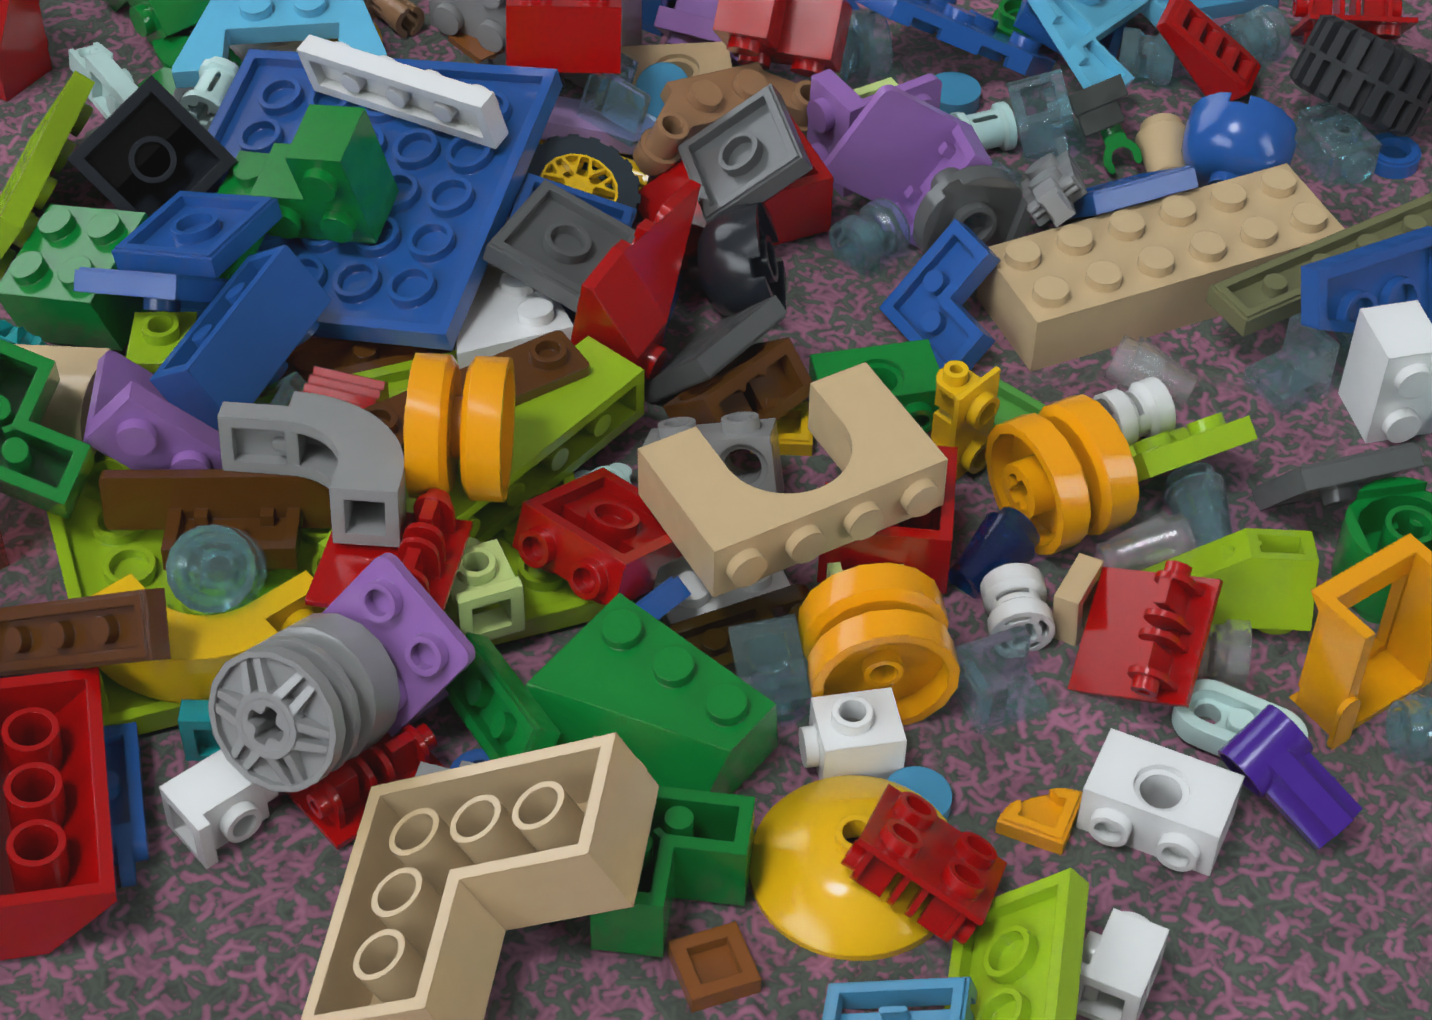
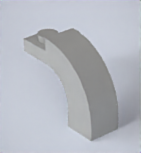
(328, 444)

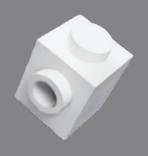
(854, 735)

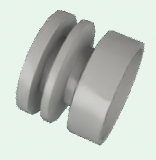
(304, 702)

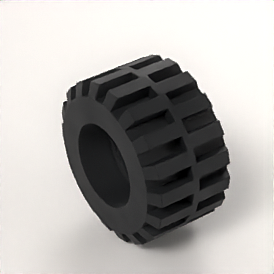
(1364, 76)

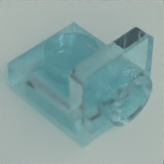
(772, 660)

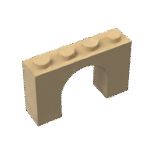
(746, 533)

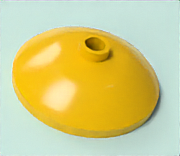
(808, 890)

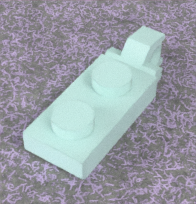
(111, 82)

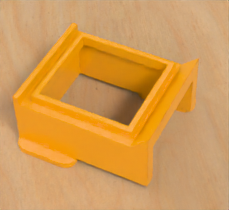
(1348, 668)

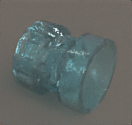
(1261, 32)
(1158, 61)
(873, 233)

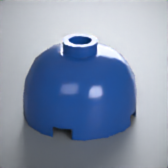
(1236, 138)

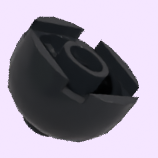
(738, 260)

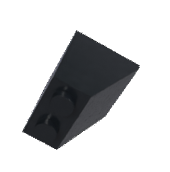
(150, 152)

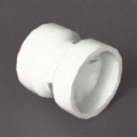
(1141, 410)
(1017, 597)

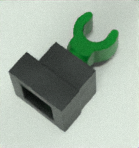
(1099, 112)

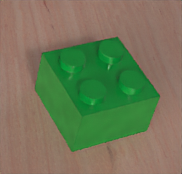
(41, 278)

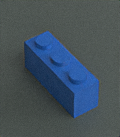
(243, 336)

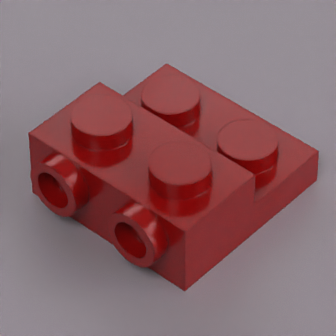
(595, 537)

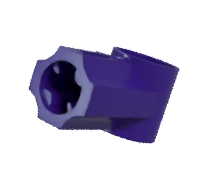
(1280, 766)

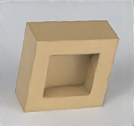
(1075, 598)

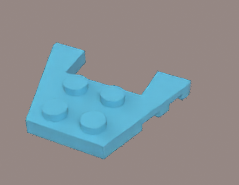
(272, 21)
(1081, 24)

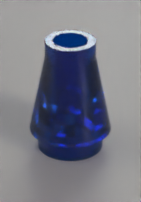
(999, 540)

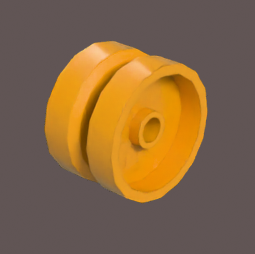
(451, 427)
(1064, 471)
(880, 631)

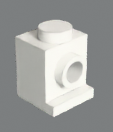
(213, 806)
(1120, 967)

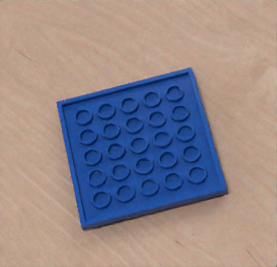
(448, 205)

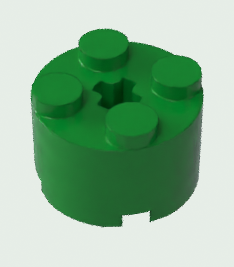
(1374, 520)

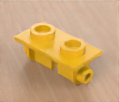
(965, 413)

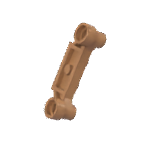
(701, 100)

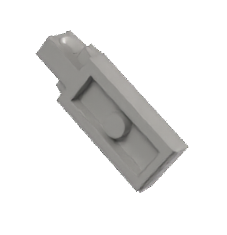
(1053, 188)

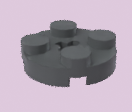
(967, 192)

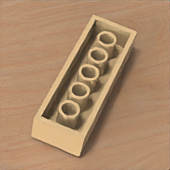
(1144, 264)

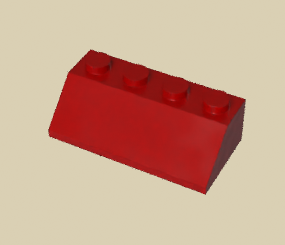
(52, 810)

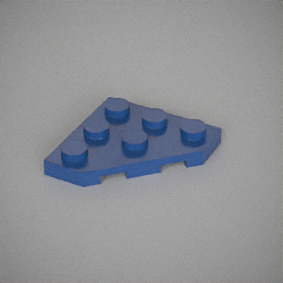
(968, 31)

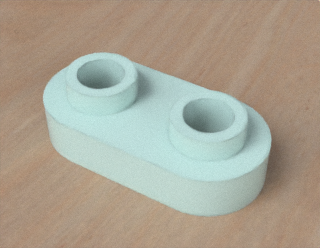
(1227, 707)

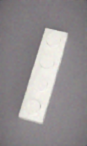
(403, 91)

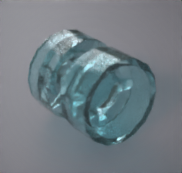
(867, 47)
(216, 568)

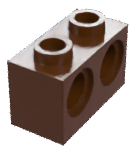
(760, 380)

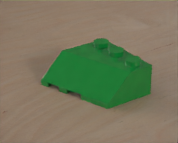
(662, 696)

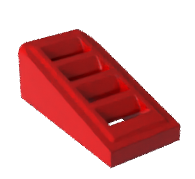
(1207, 51)

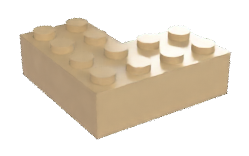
(464, 859)

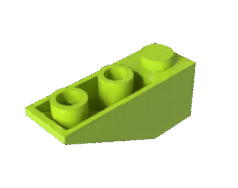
(1263, 577)

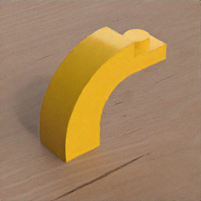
(207, 641)

